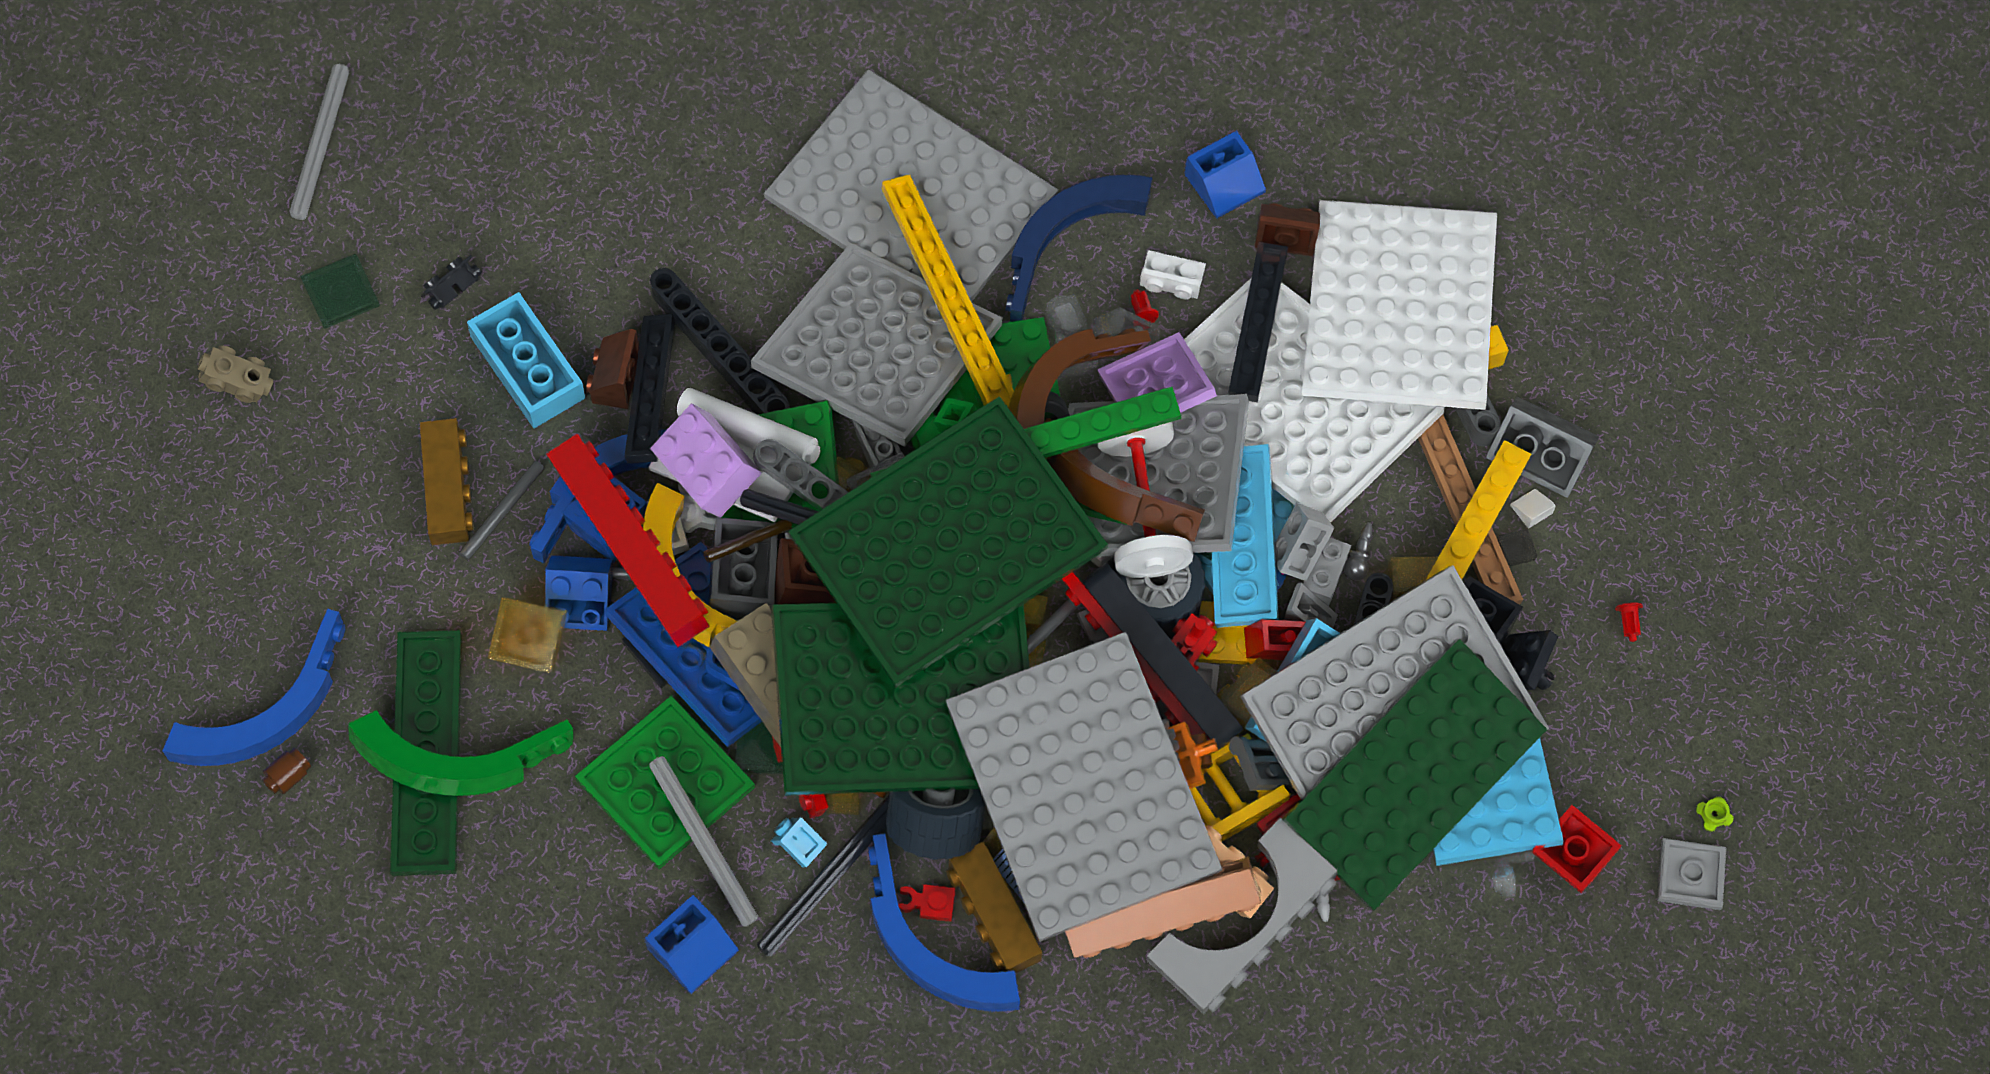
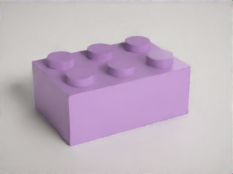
(705, 460)

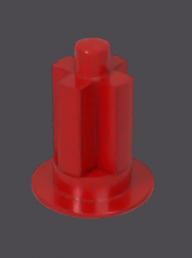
(1142, 306)
(1630, 619)

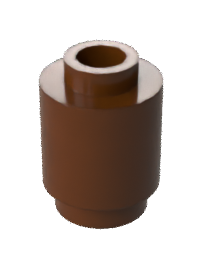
(285, 771)

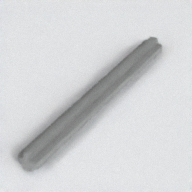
(319, 142)
(703, 841)

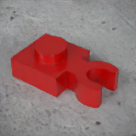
(933, 902)

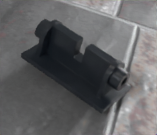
(460, 274)

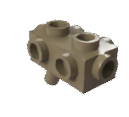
(230, 373)

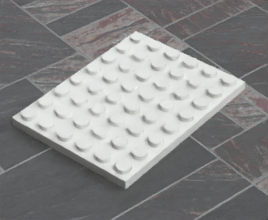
(1401, 305)
(1318, 446)

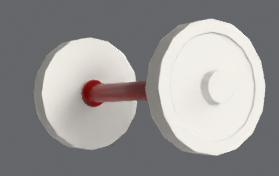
(1152, 554)

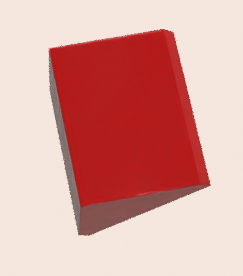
(1584, 850)

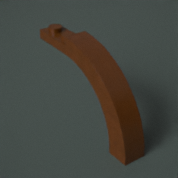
(1035, 385)
(1123, 500)

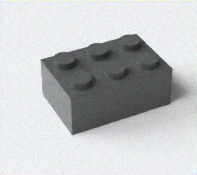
(746, 577)

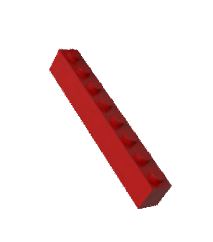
(628, 540)

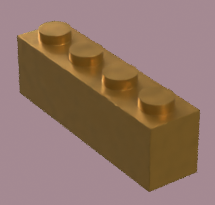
(444, 481)
(994, 909)

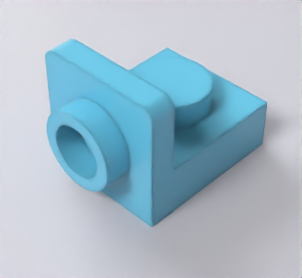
(798, 840)

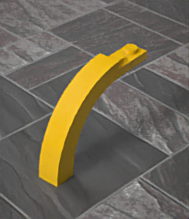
(661, 517)

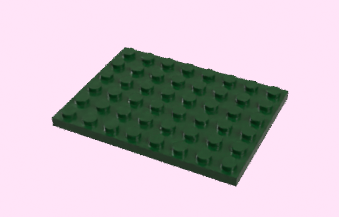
(948, 541)
(856, 730)

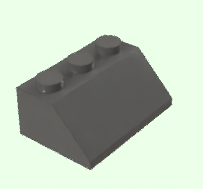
(1556, 445)

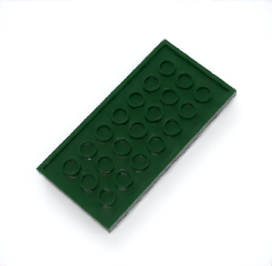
(1415, 774)

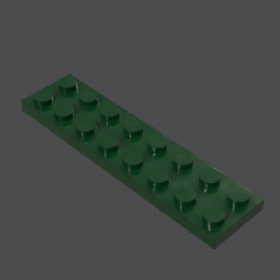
(430, 719)

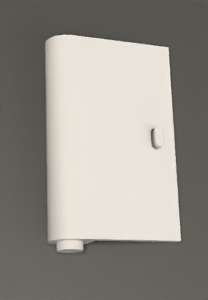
(748, 431)

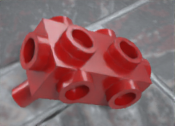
(1195, 638)

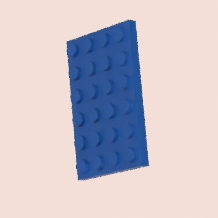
(683, 667)

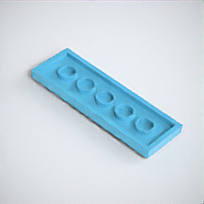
(1247, 575)

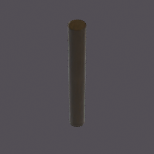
(747, 540)

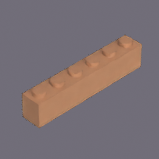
(1179, 909)

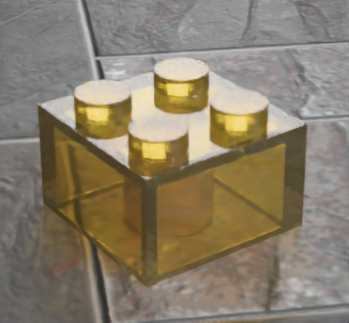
(527, 634)

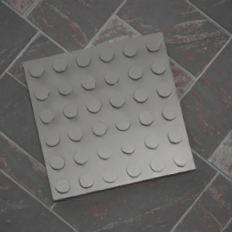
(869, 345)
(1194, 468)

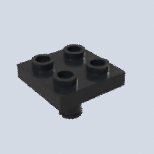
(1529, 655)

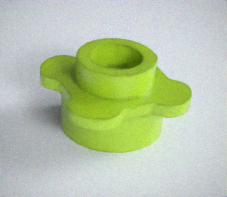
(1716, 805)

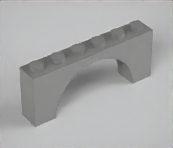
(1208, 974)

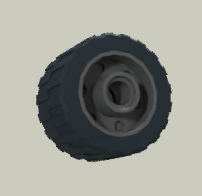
(936, 821)

